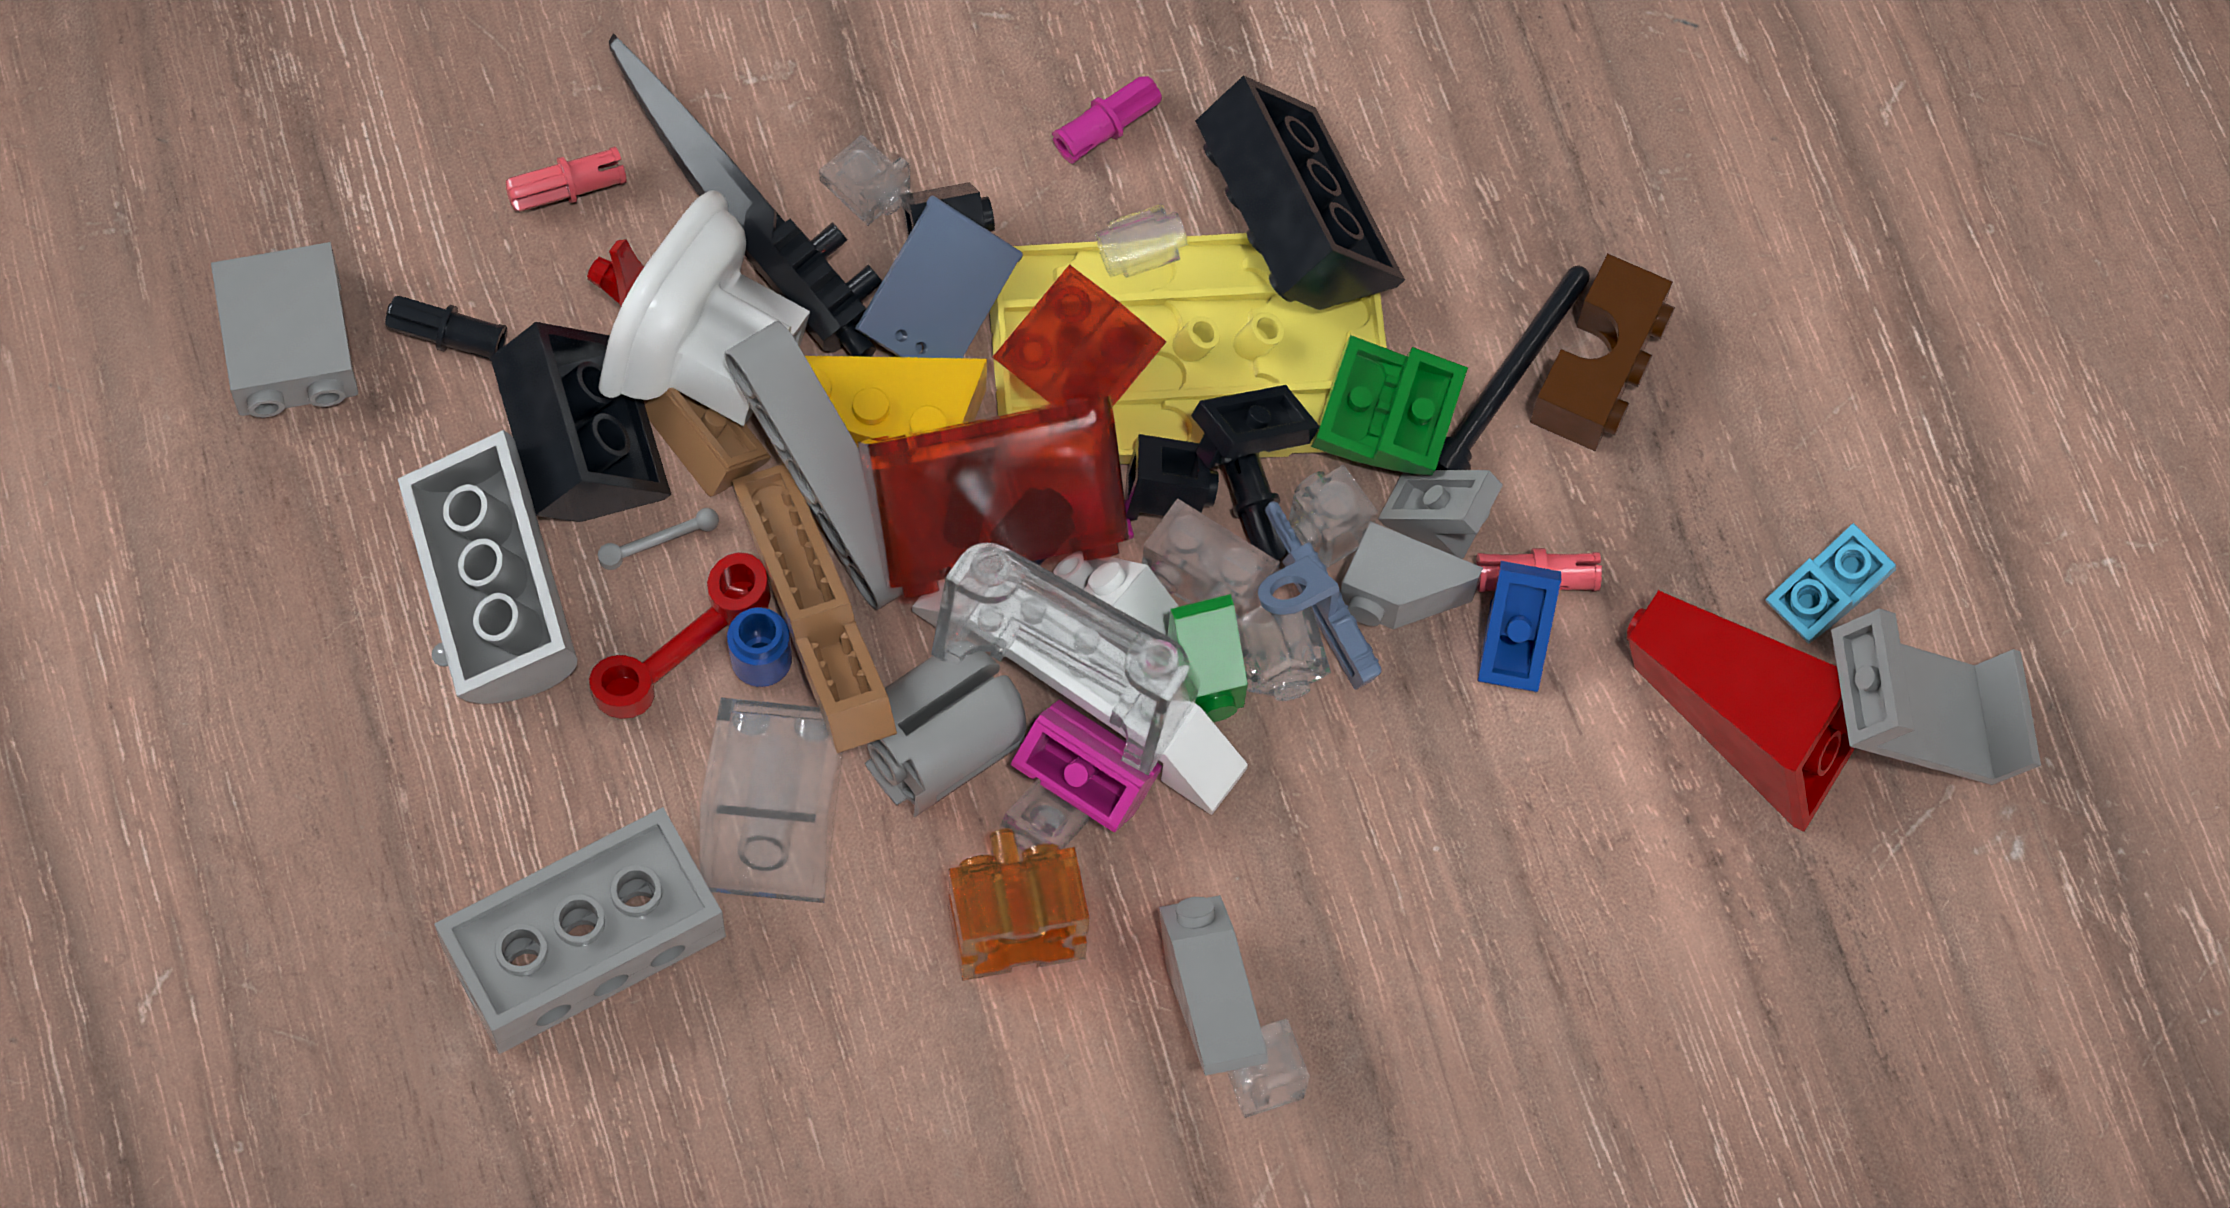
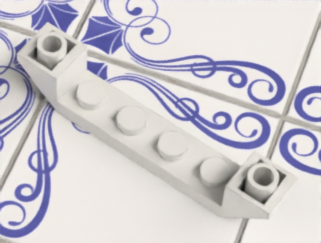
(1198, 758)

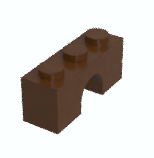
(1585, 394)

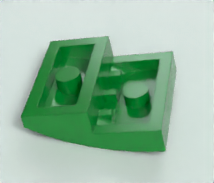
(1389, 407)

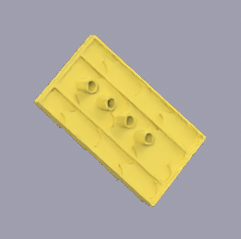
(1220, 328)

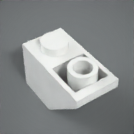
(1123, 585)

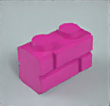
(1083, 765)

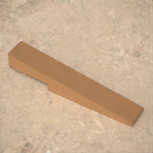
(815, 609)

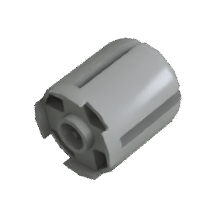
(948, 729)

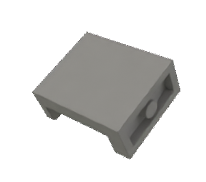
(284, 330)

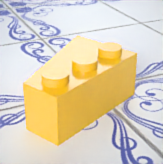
(901, 393)

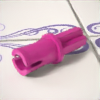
(1106, 118)

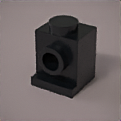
(1166, 471)

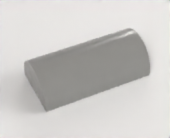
(488, 573)

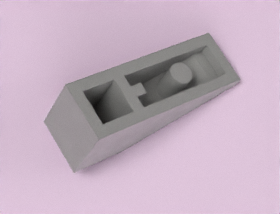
(1211, 984)

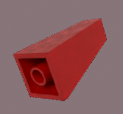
(1751, 698)

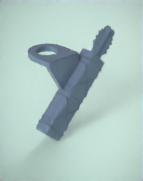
(1324, 596)

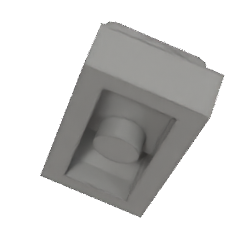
(1442, 507)

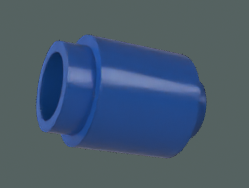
(759, 647)

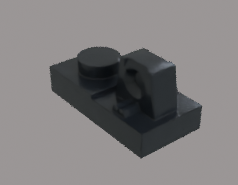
(1251, 424)

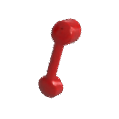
(625, 685)

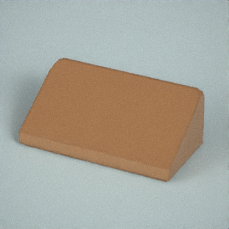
(706, 441)

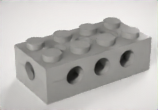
(572, 892)

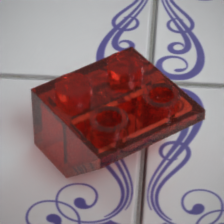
(1078, 343)

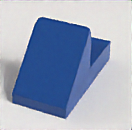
(1519, 626)

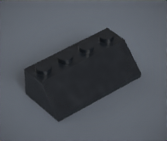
(1296, 197)

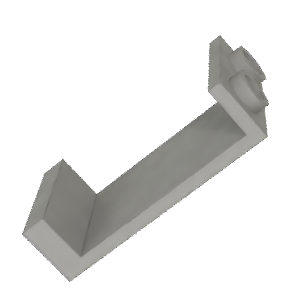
(1933, 706)

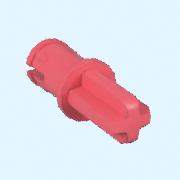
(565, 180)

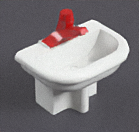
(687, 311)

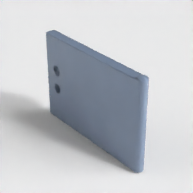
(939, 286)

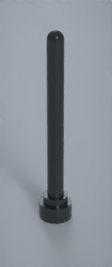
(1456, 449)

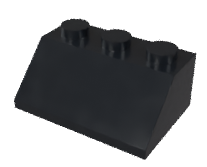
(575, 445)

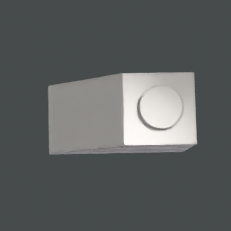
(1404, 580)

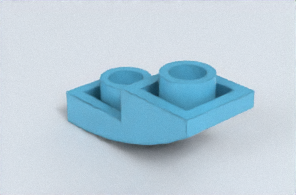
(1831, 584)

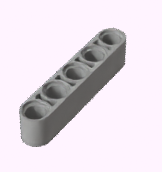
(814, 450)

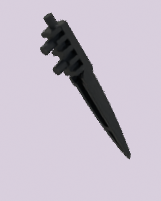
(774, 247)

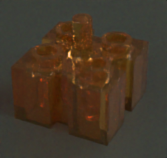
(1017, 910)

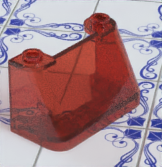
(1019, 479)

